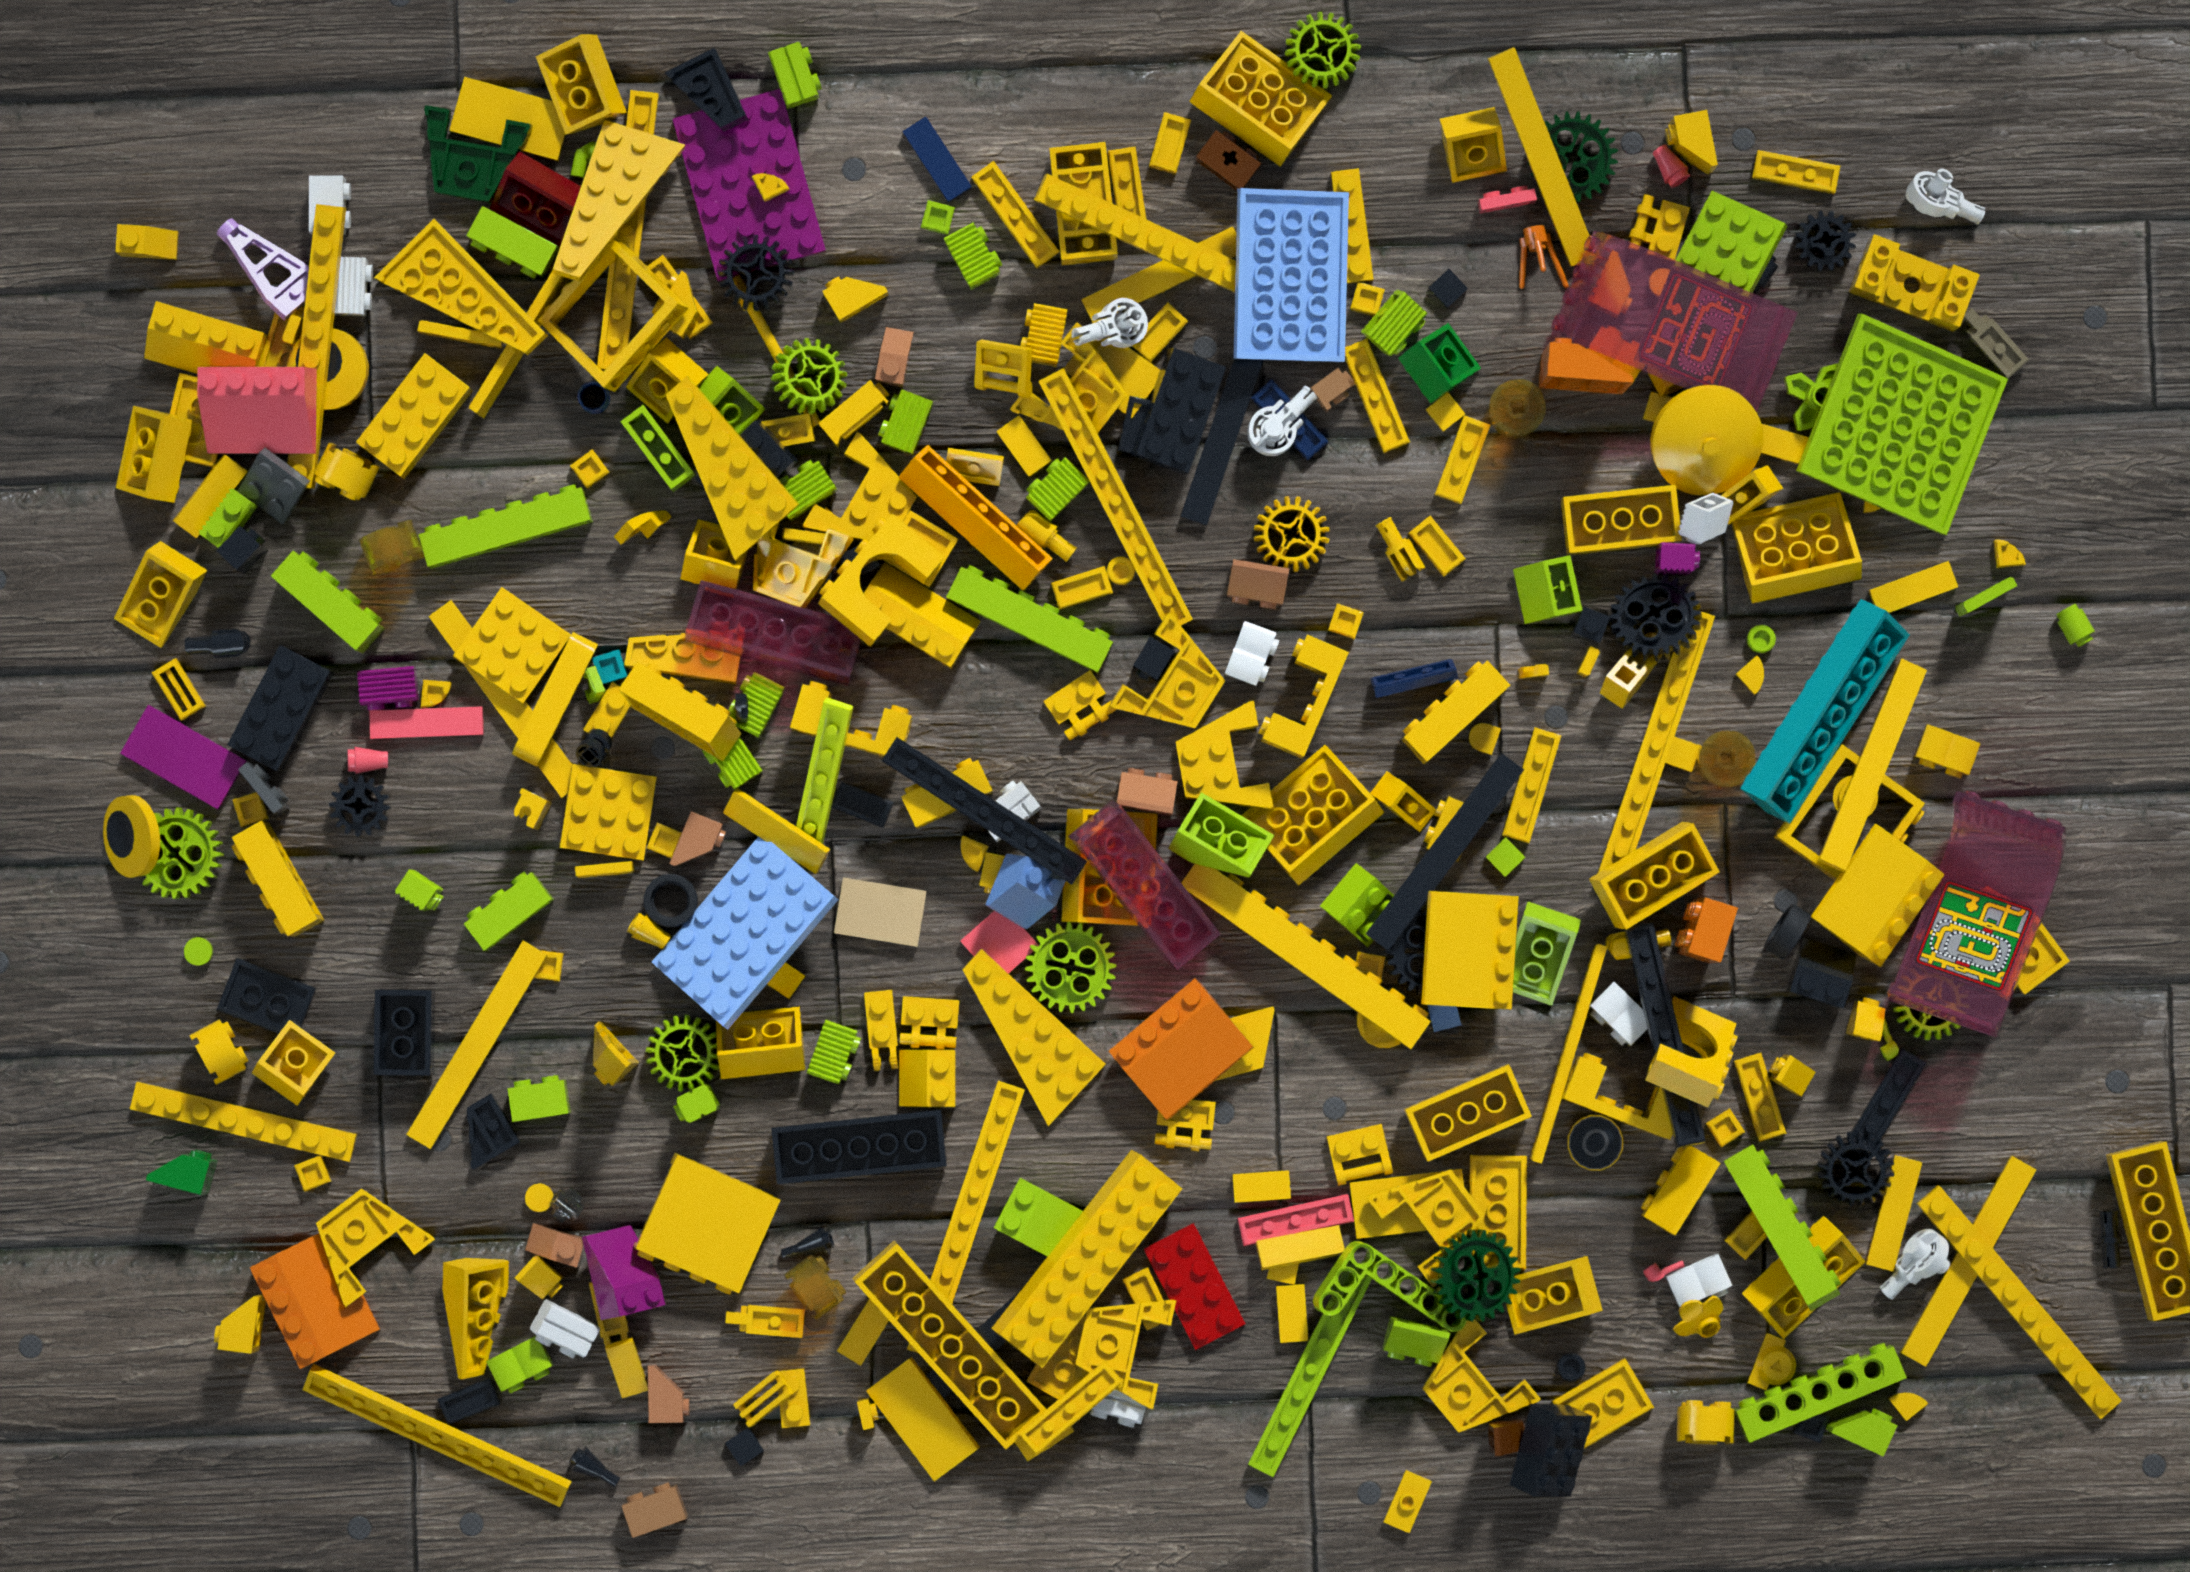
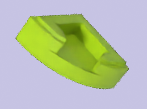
(595, 684)

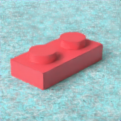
(1518, 197)

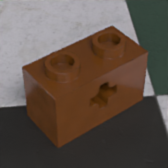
(1213, 160)

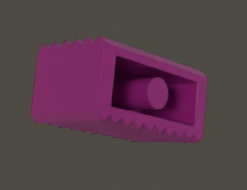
(1676, 558)
(387, 687)

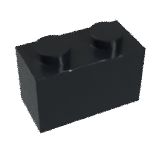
(243, 549)

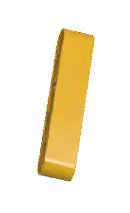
(554, 699)

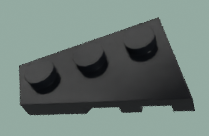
(710, 88)

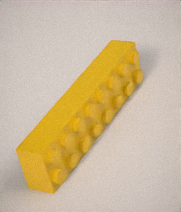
(1086, 1258)
(949, 1344)

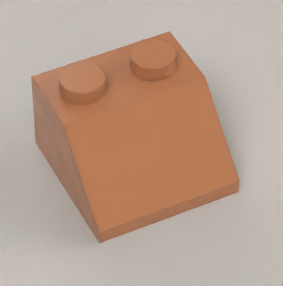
(1257, 583)
(1147, 792)

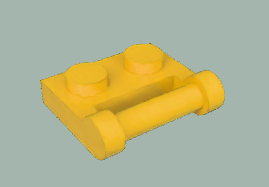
(1003, 359)
(1355, 1145)

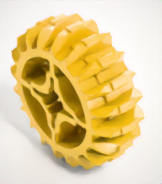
(1303, 540)

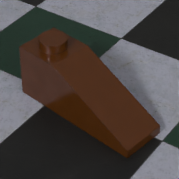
(1505, 1436)

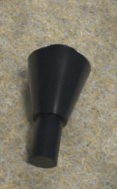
(815, 1244)
(587, 1463)

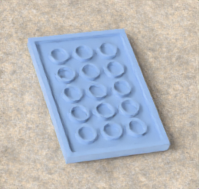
(1291, 275)
(744, 931)

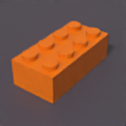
(1706, 930)

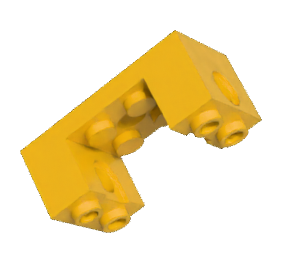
(1086, 169)
(1941, 292)
(1320, 659)
(892, 724)
(1582, 1088)

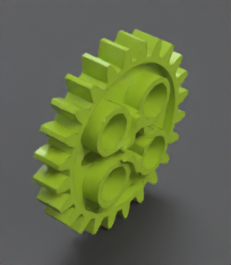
(194, 834)
(1076, 941)

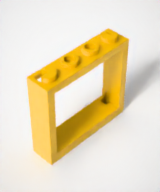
(645, 339)
(1785, 831)

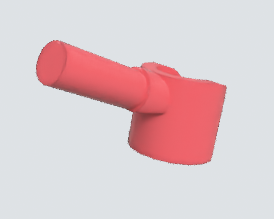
(1654, 1273)

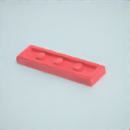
(426, 722)
(1296, 1219)

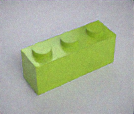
(512, 243)
(658, 448)
(507, 910)

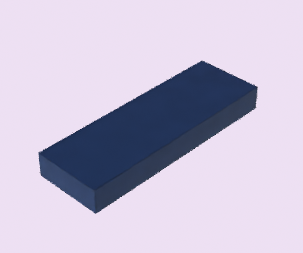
(937, 159)
(1308, 437)
(1414, 678)

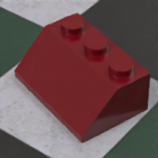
(536, 198)

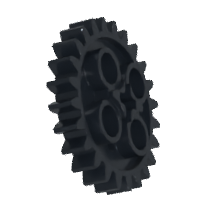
(1669, 635)
(1401, 960)

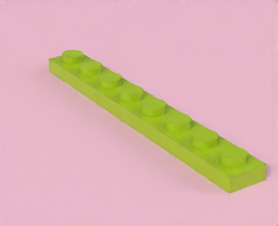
(1305, 1381)

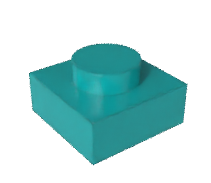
(610, 666)

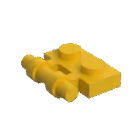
(1667, 229)
(1074, 698)
(931, 1013)
(1194, 1115)

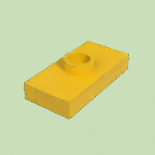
(1407, 1501)

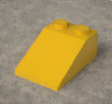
(160, 593)
(1553, 1295)

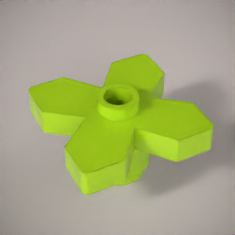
(1805, 389)

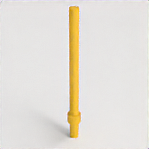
(769, 339)

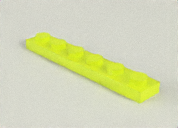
(824, 768)

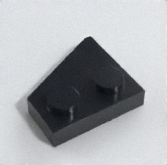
(488, 1131)

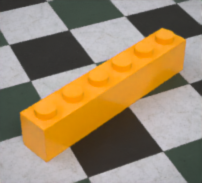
(975, 517)

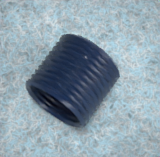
(585, 386)

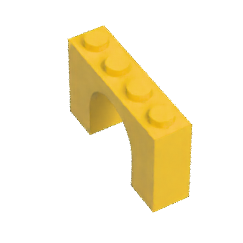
(891, 542)
(1690, 1076)

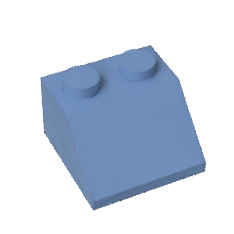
(1024, 890)

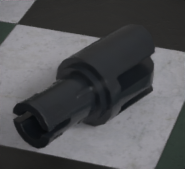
(219, 643)

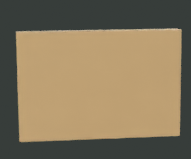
(880, 912)

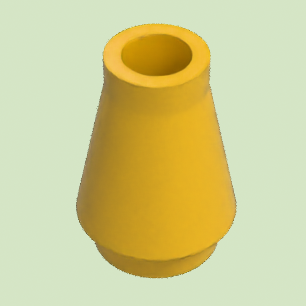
(648, 931)

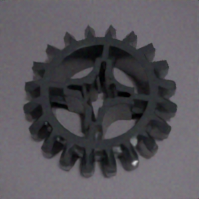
(749, 296)
(1848, 1177)

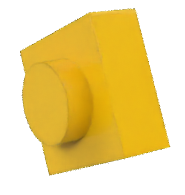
(868, 1413)

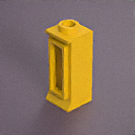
(854, 412)

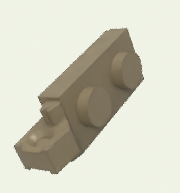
(1994, 343)

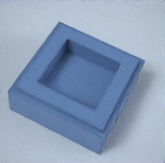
(1443, 1017)

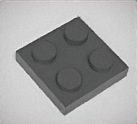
(273, 485)
(272, 796)

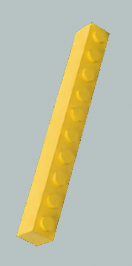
(1307, 954)

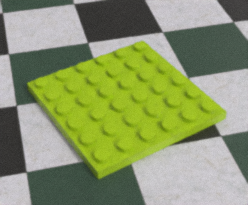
(1902, 424)

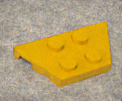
(1256, 1029)

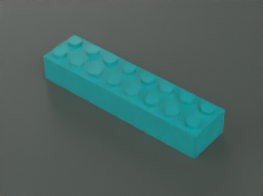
(1825, 711)

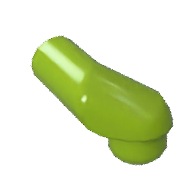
(581, 159)

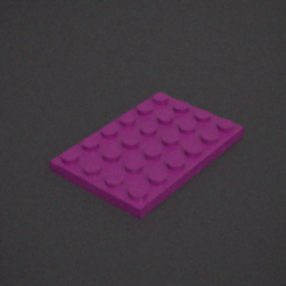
(726, 194)

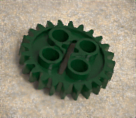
(1596, 166)
(1498, 1271)

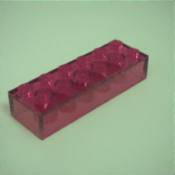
(772, 633)
(1144, 885)

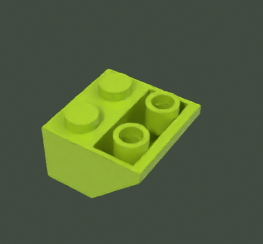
(1547, 589)
(1357, 902)

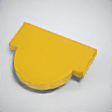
(1773, 1363)

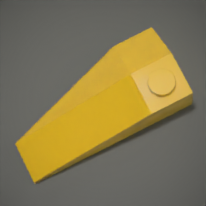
(472, 1302)

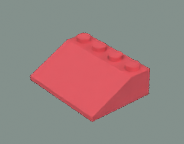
(258, 409)

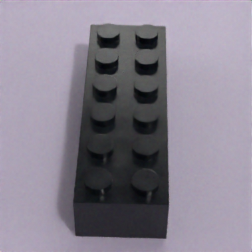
(859, 1146)

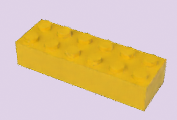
(2154, 1227)

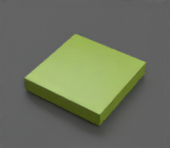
(1985, 596)

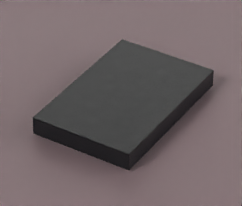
(265, 997)

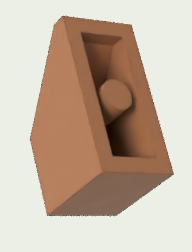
(894, 357)
(697, 839)
(555, 1245)
(665, 1398)

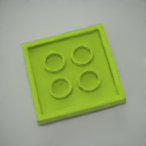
(1731, 242)

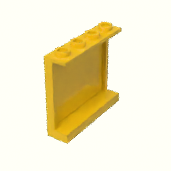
(707, 1224)

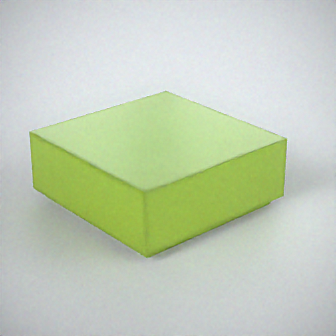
(937, 217)
(1505, 857)

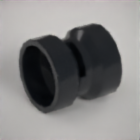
(594, 748)

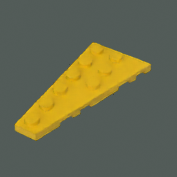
(615, 184)
(449, 280)
(737, 482)
(1042, 1049)

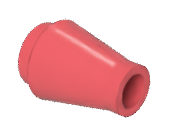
(1670, 166)
(366, 760)

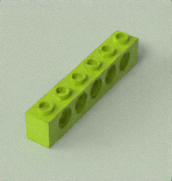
(1888, 1373)

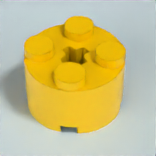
(345, 471)
(218, 1050)
(1705, 1423)

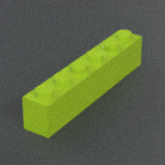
(505, 527)
(1029, 619)
(1782, 1226)

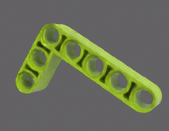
(1391, 1282)

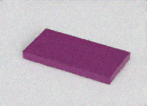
(183, 757)

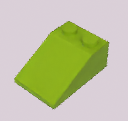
(1220, 838)
(1542, 951)
(1036, 1217)
(1415, 1340)

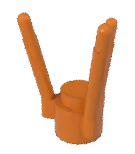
(1537, 241)

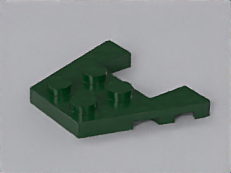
(470, 168)

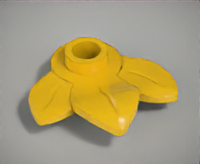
(1700, 1317)

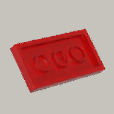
(1195, 1284)

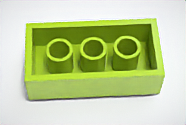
(323, 598)

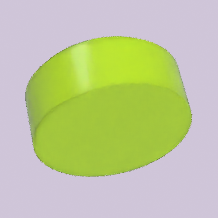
(1761, 639)
(198, 951)

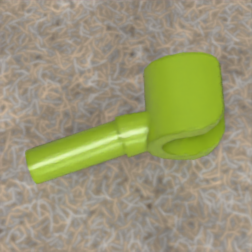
(1891, 1049)

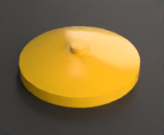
(1706, 439)

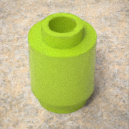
(2075, 625)

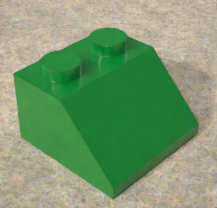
(1439, 363)
(187, 1172)

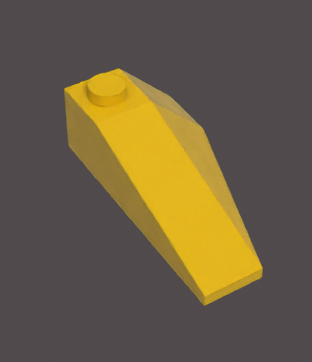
(610, 1056)

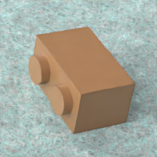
(654, 1510)

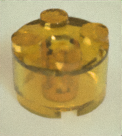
(1501, 414)
(391, 547)
(1741, 757)
(814, 1286)

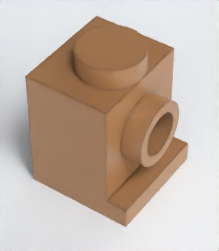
(1332, 389)

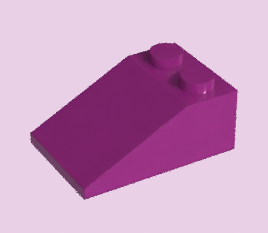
(619, 1276)

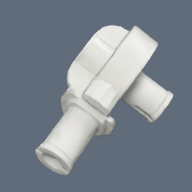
(1940, 198)
(1115, 325)
(1278, 424)
(1918, 1261)

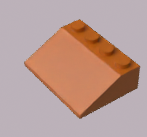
(1578, 369)
(1181, 1049)
(308, 1302)

